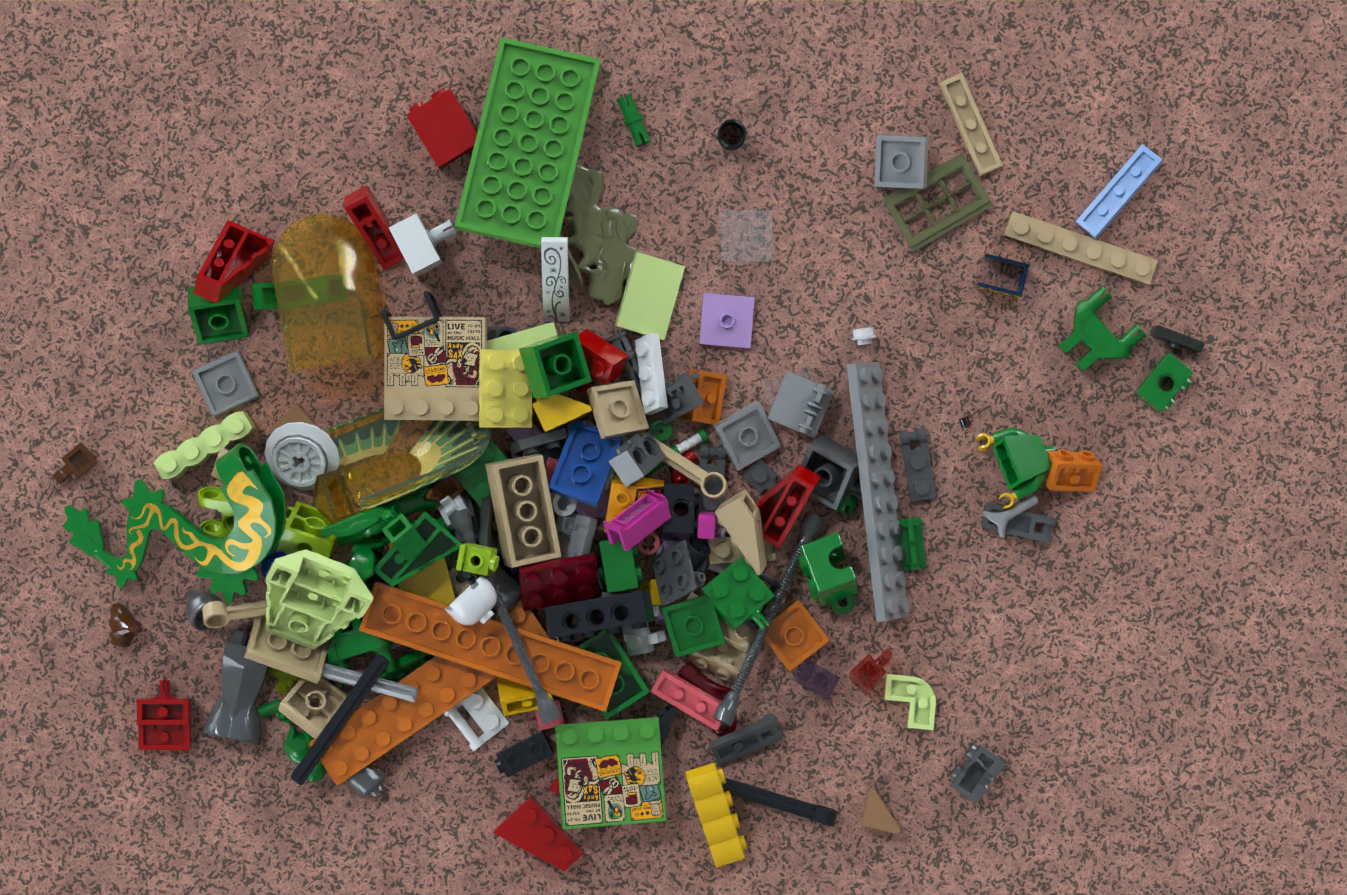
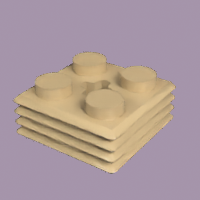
(298, 709)

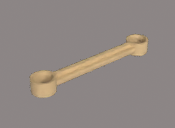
(688, 468)
(218, 613)

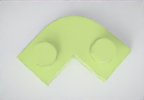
(918, 694)

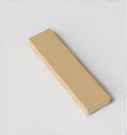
(970, 124)

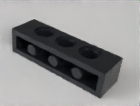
(560, 616)

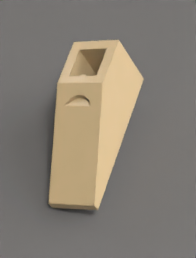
(743, 523)

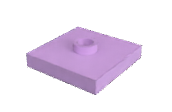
(727, 320)

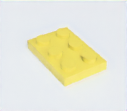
(503, 390)

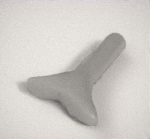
(1001, 518)

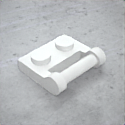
(485, 714)

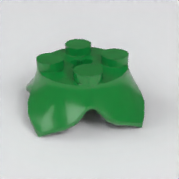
(366, 556)

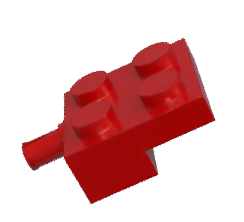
(164, 721)

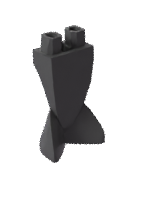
(242, 680)

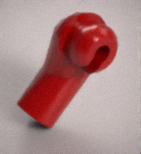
(677, 477)

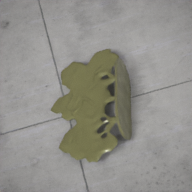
(600, 236)

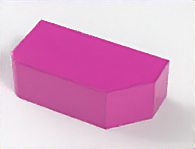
(707, 525)

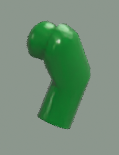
(270, 709)

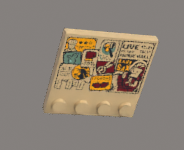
(433, 369)

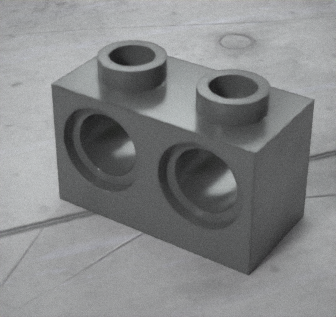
(636, 457)

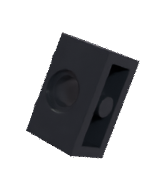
(683, 497)

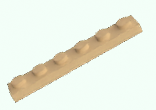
(1080, 248)

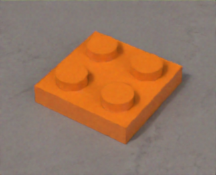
(795, 635)

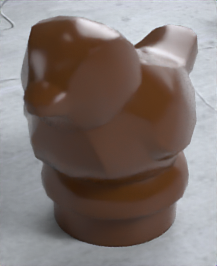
(122, 626)

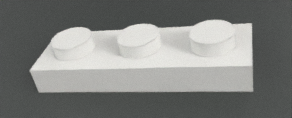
(651, 373)

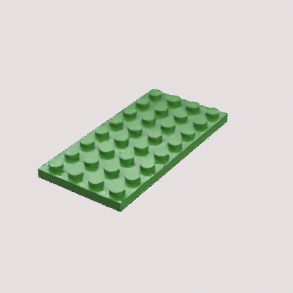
(527, 143)

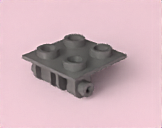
(675, 573)

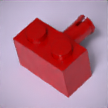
(602, 359)

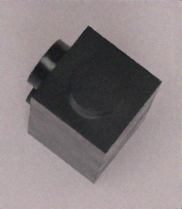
(523, 754)

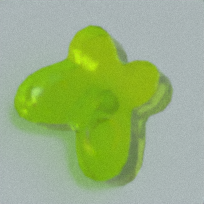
(284, 679)

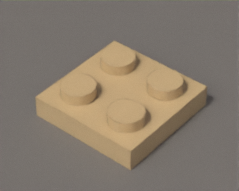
(617, 409)

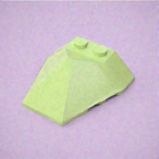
(312, 598)

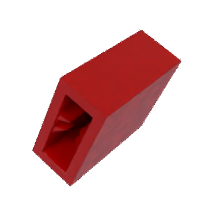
(443, 127)

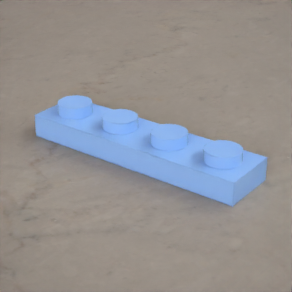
(1119, 191)

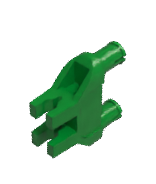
(1095, 335)
(353, 642)

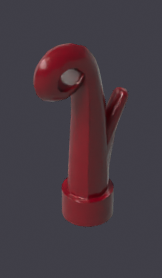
(692, 675)

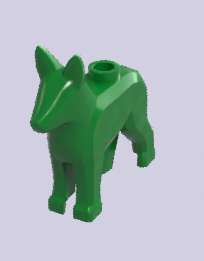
(371, 521)

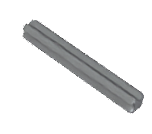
(381, 685)

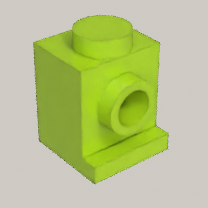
(487, 555)

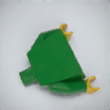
(1021, 460)

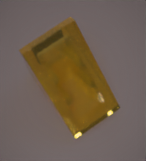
(332, 497)

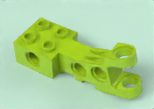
(301, 526)

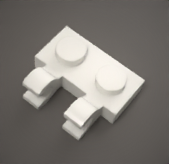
(641, 640)

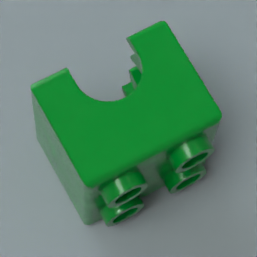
(825, 581)

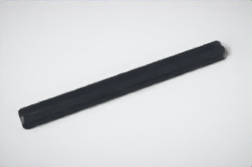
(339, 719)

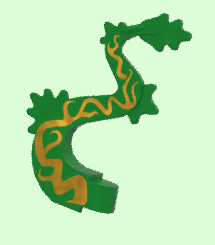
(258, 527)

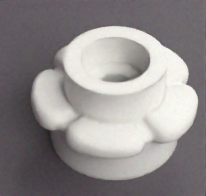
(863, 335)

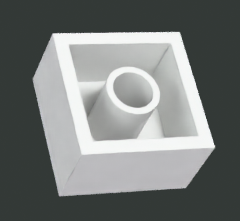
(419, 243)

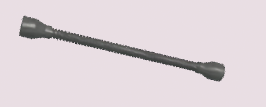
(547, 708)
(727, 708)

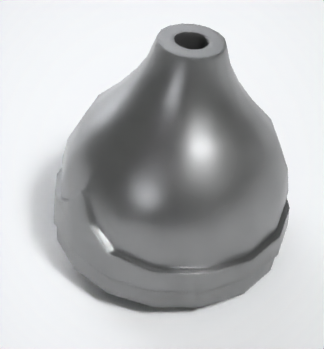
(194, 607)

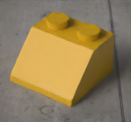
(558, 411)

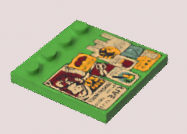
(610, 773)

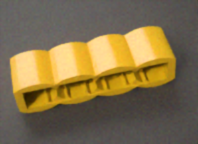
(715, 814)

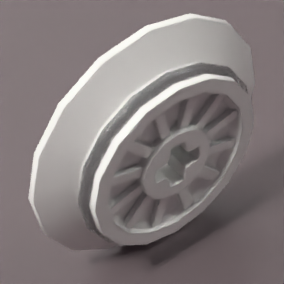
(298, 441)

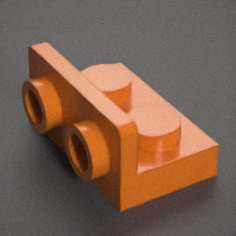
(711, 389)
(1073, 471)

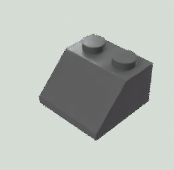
(837, 470)

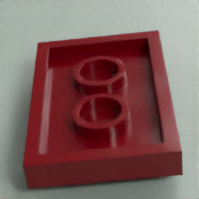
(558, 581)

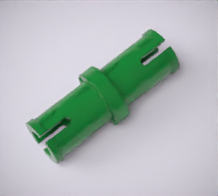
(633, 120)

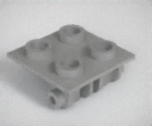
(800, 404)

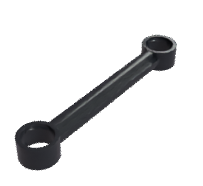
(781, 802)

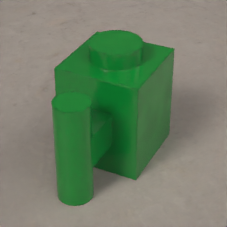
(403, 535)

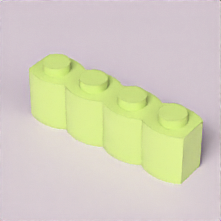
(199, 449)

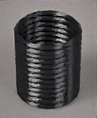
(731, 122)
(698, 551)

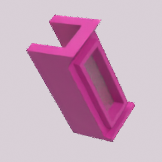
(638, 520)

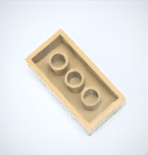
(523, 510)

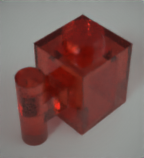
(870, 672)

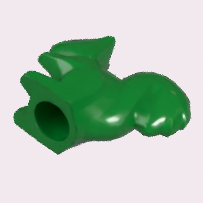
(297, 746)

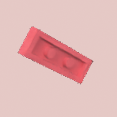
(686, 698)

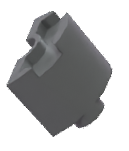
(976, 772)

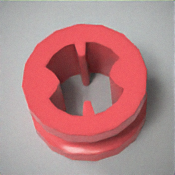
(656, 543)

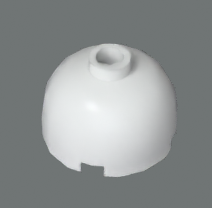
(474, 603)

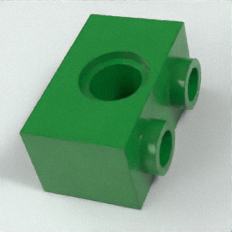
(1175, 371)

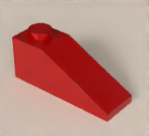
(373, 226)

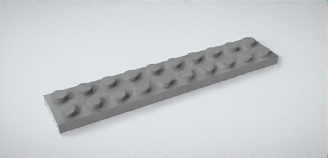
(878, 490)

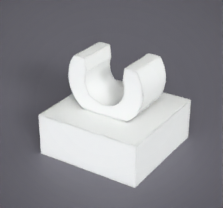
(451, 506)

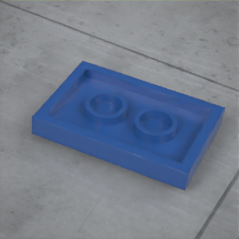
(584, 464)

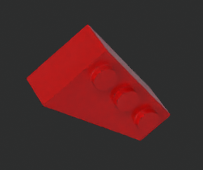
(231, 261)
(785, 502)
(539, 834)

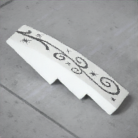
(555, 279)

